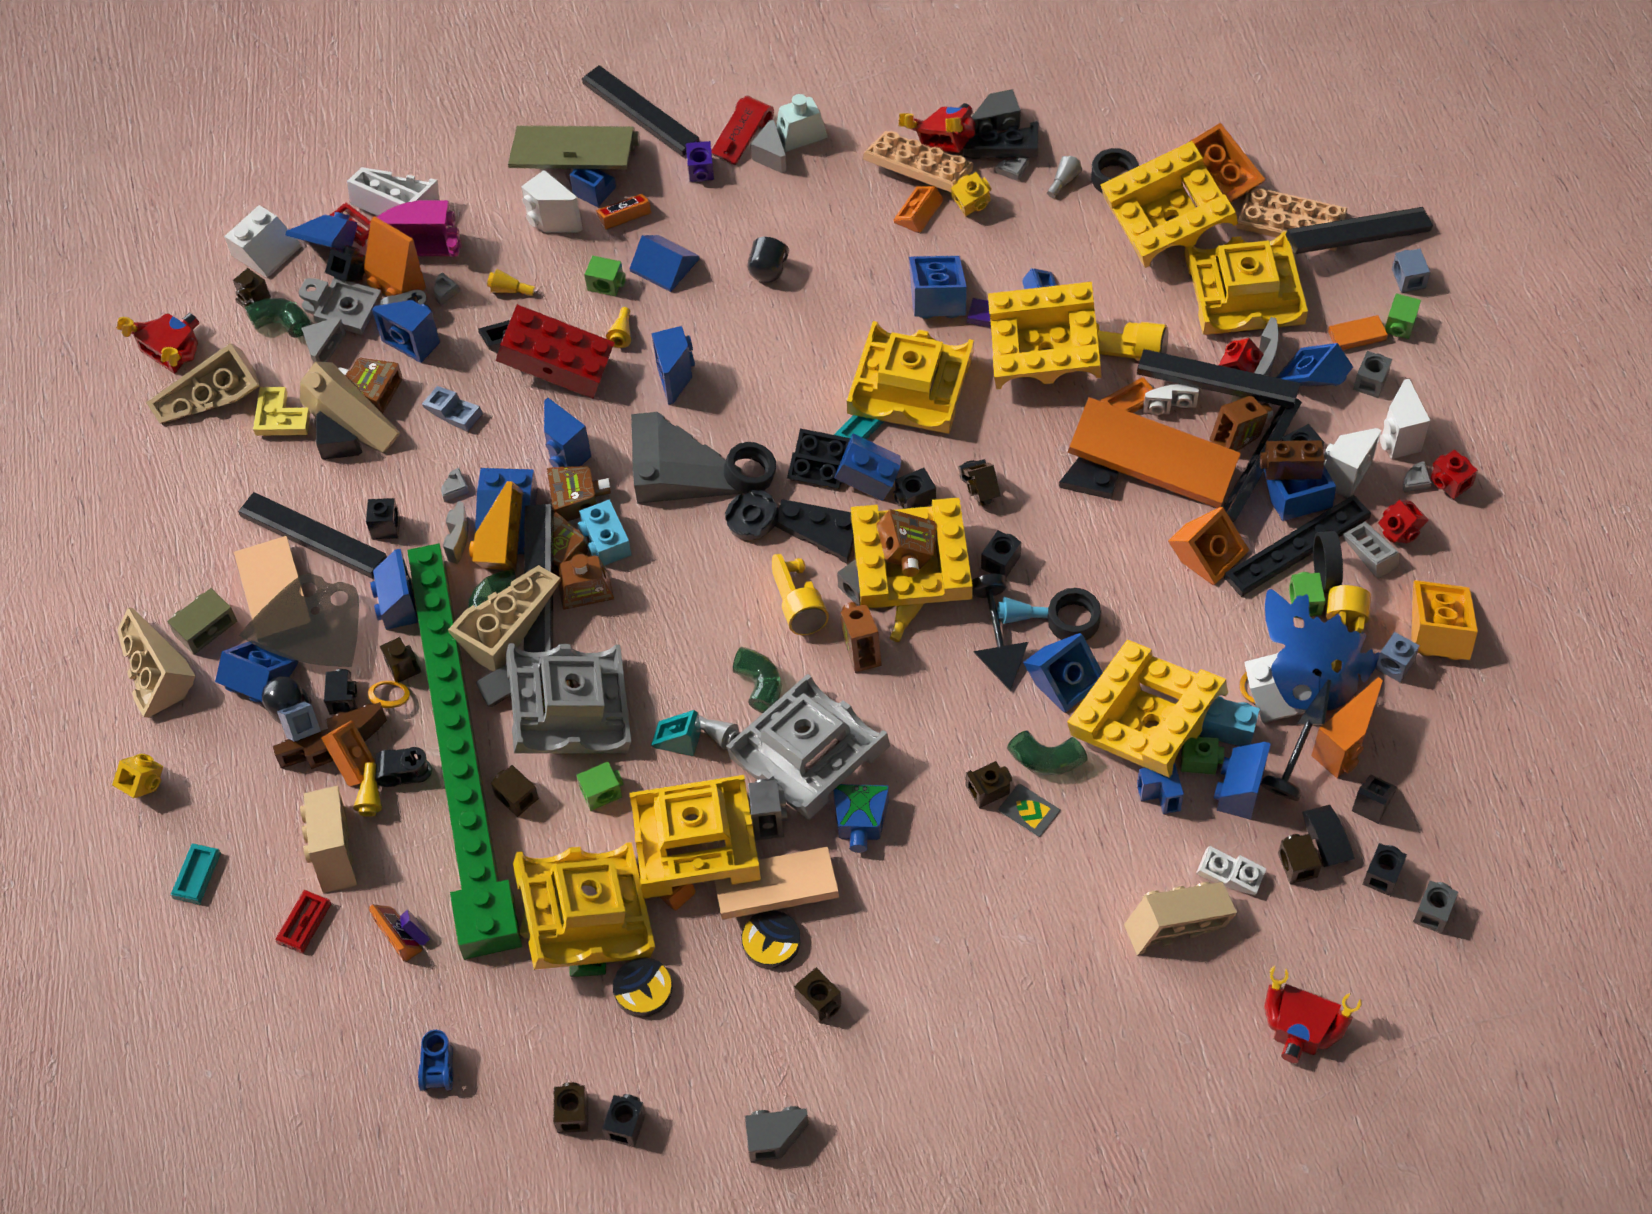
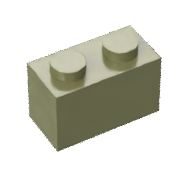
(202, 621)

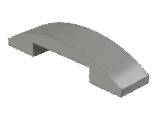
(1268, 346)

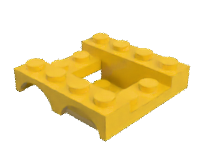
(1155, 191)
(1252, 294)
(1046, 318)
(899, 390)
(939, 580)
(1118, 709)
(722, 816)
(595, 927)

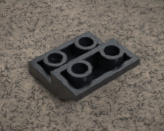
(817, 458)

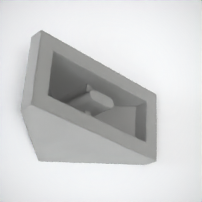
(768, 148)
(324, 338)

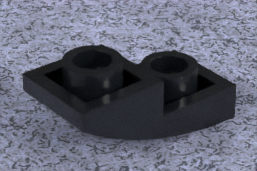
(1329, 835)

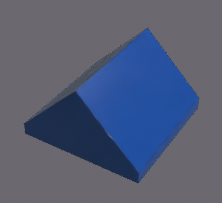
(662, 261)

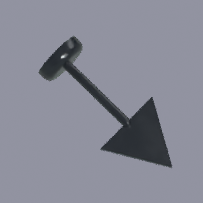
(1001, 660)
(1313, 715)

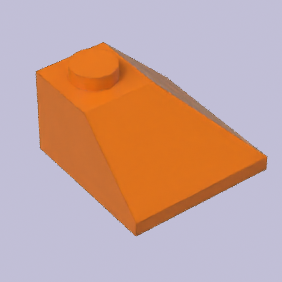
(1209, 545)

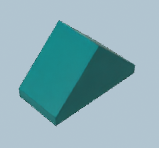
(678, 733)

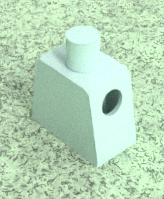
(800, 123)

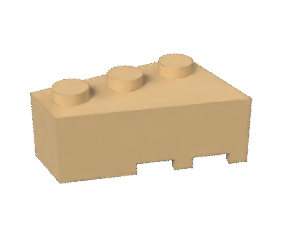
(327, 839)
(1178, 913)

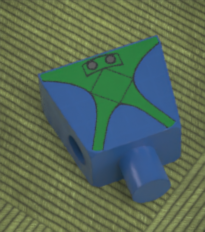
(860, 813)

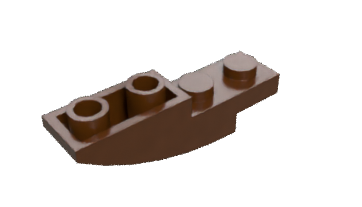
(312, 748)

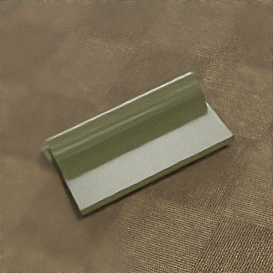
(573, 147)

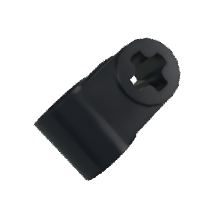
(399, 767)

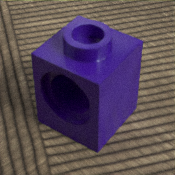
(700, 161)

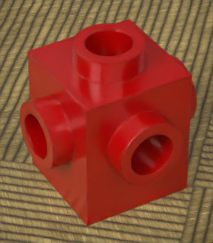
(1242, 355)
(1453, 473)
(1402, 522)

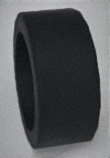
(1107, 158)
(752, 451)
(1070, 597)

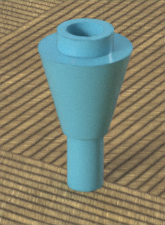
(1013, 611)

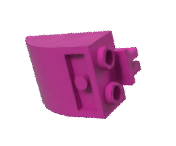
(428, 224)

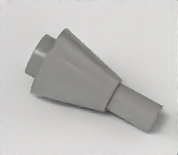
(1067, 171)
(719, 731)

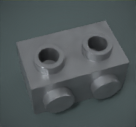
(767, 809)

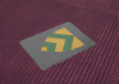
(1029, 810)

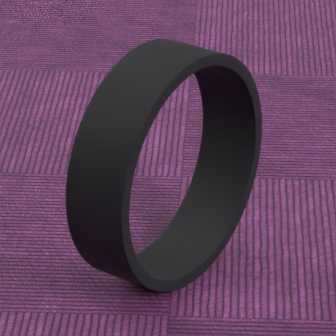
(1328, 559)

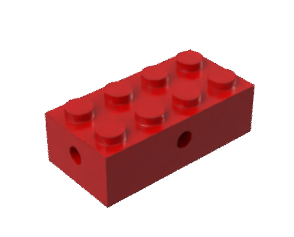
(554, 351)

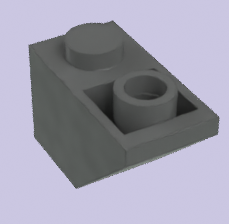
(997, 112)
(774, 1132)

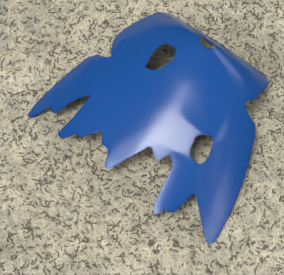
(1315, 648)

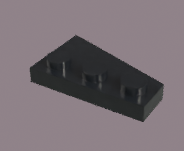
(1011, 143)
(1090, 479)
(820, 525)

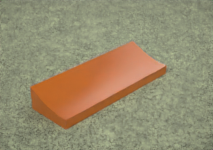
(1154, 452)

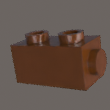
(1293, 460)

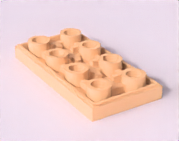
(917, 160)
(1276, 212)
(265, 571)
(784, 883)

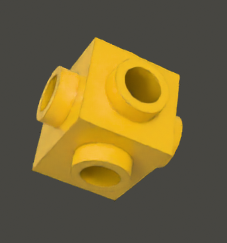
(971, 193)
(138, 775)

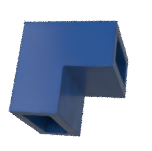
(592, 185)
(1168, 790)

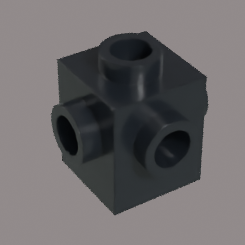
(346, 263)

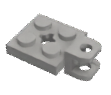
(329, 301)

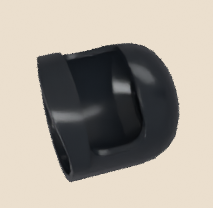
(767, 259)
(280, 694)

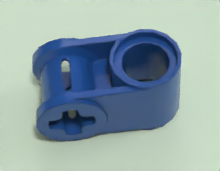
(435, 1067)

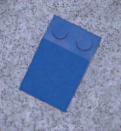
(937, 286)
(490, 485)

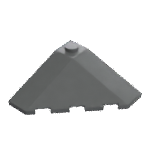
(672, 463)

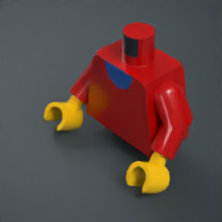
(945, 129)
(164, 339)
(1304, 1019)

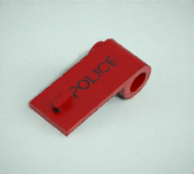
(741, 127)

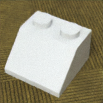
(551, 205)
(261, 242)
(1405, 423)
(1350, 459)
(1266, 693)

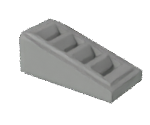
(1380, 563)

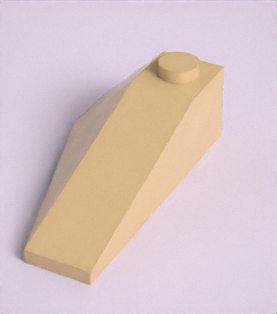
(213, 383)
(332, 393)
(504, 617)
(157, 668)

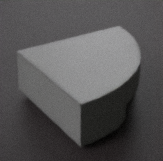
(1013, 168)
(445, 288)
(1417, 478)
(454, 485)

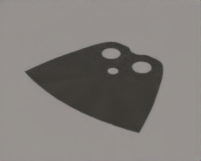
(295, 633)

